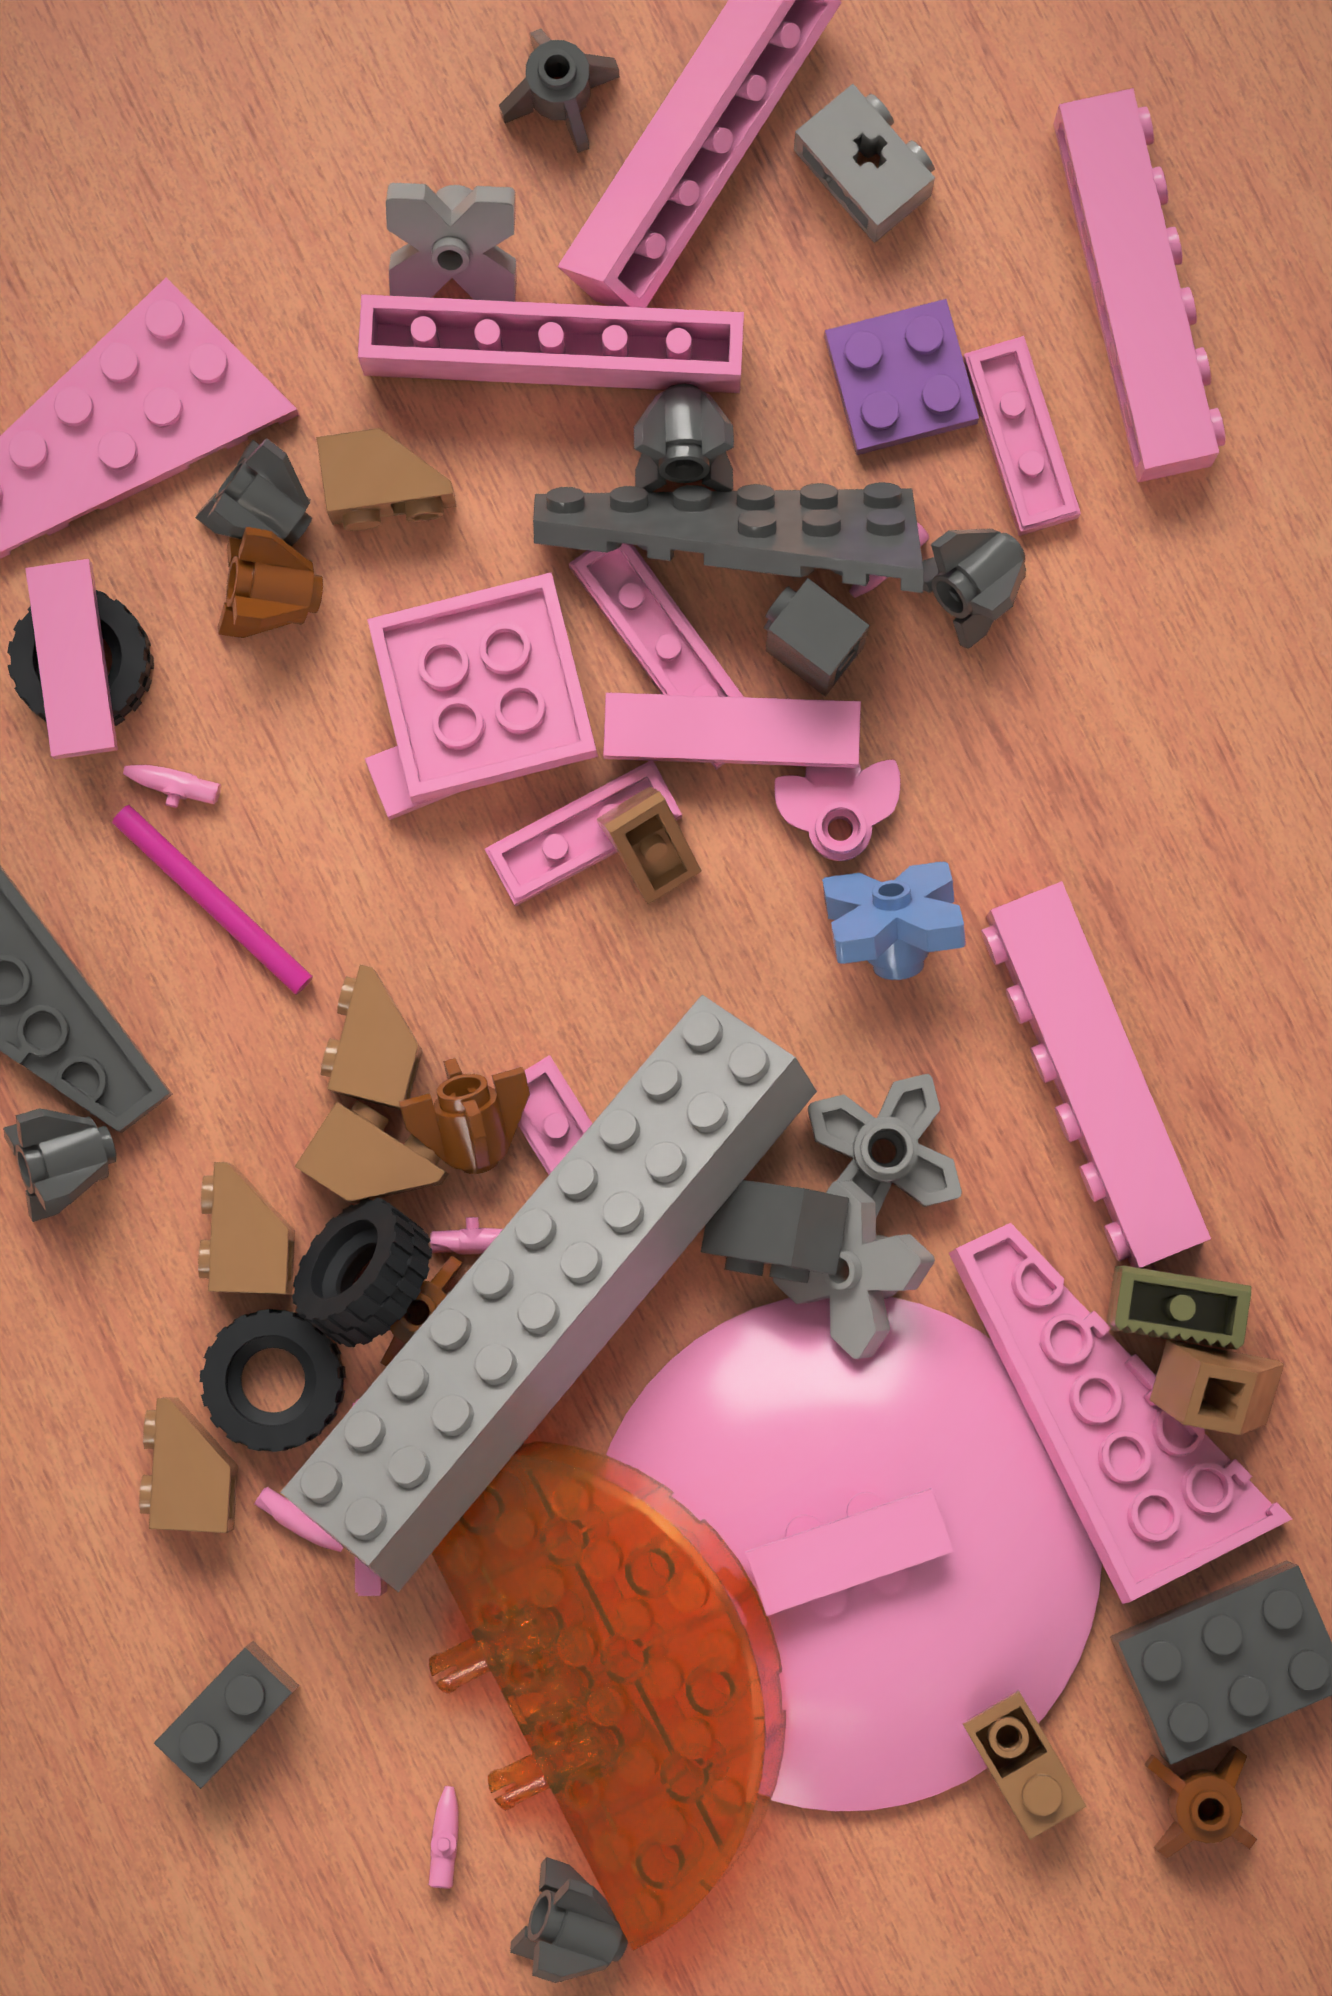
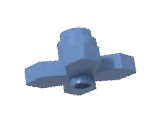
(894, 920)

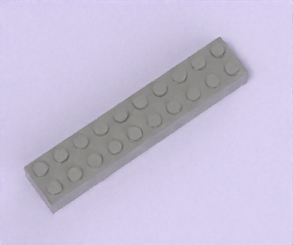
(550, 1291)

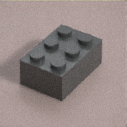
(1228, 1661)

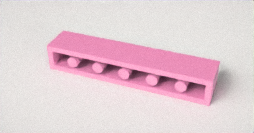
(692, 147)
(1137, 285)
(550, 343)
(1096, 1077)

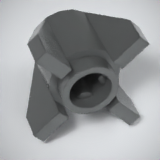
(558, 97)
(683, 440)
(259, 495)
(974, 578)
(58, 1158)
(569, 1927)

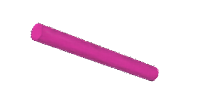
(212, 899)

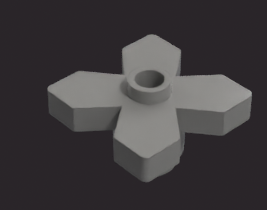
(452, 238)
(902, 1120)
(867, 1273)

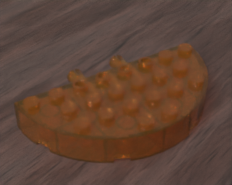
(628, 1669)

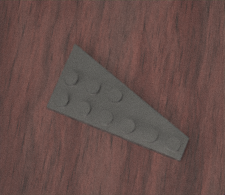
(747, 528)
(62, 1026)

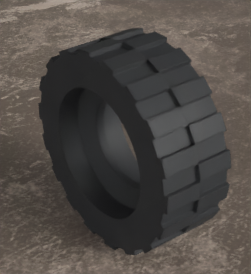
(129, 652)
(385, 1289)
(226, 1396)

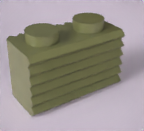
(1178, 1307)

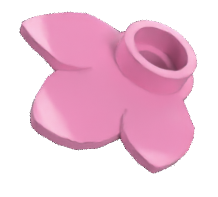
(839, 793)

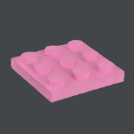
(482, 688)

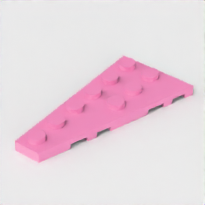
(130, 416)
(1140, 1480)

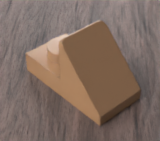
(650, 843)

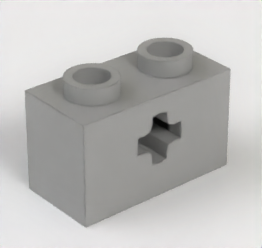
(870, 195)

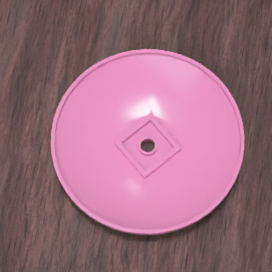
(785, 1432)

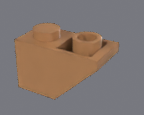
(377, 477)
(376, 1048)
(364, 1162)
(249, 1239)
(1215, 1387)
(191, 1473)
(1024, 1765)

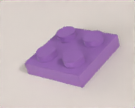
(901, 377)

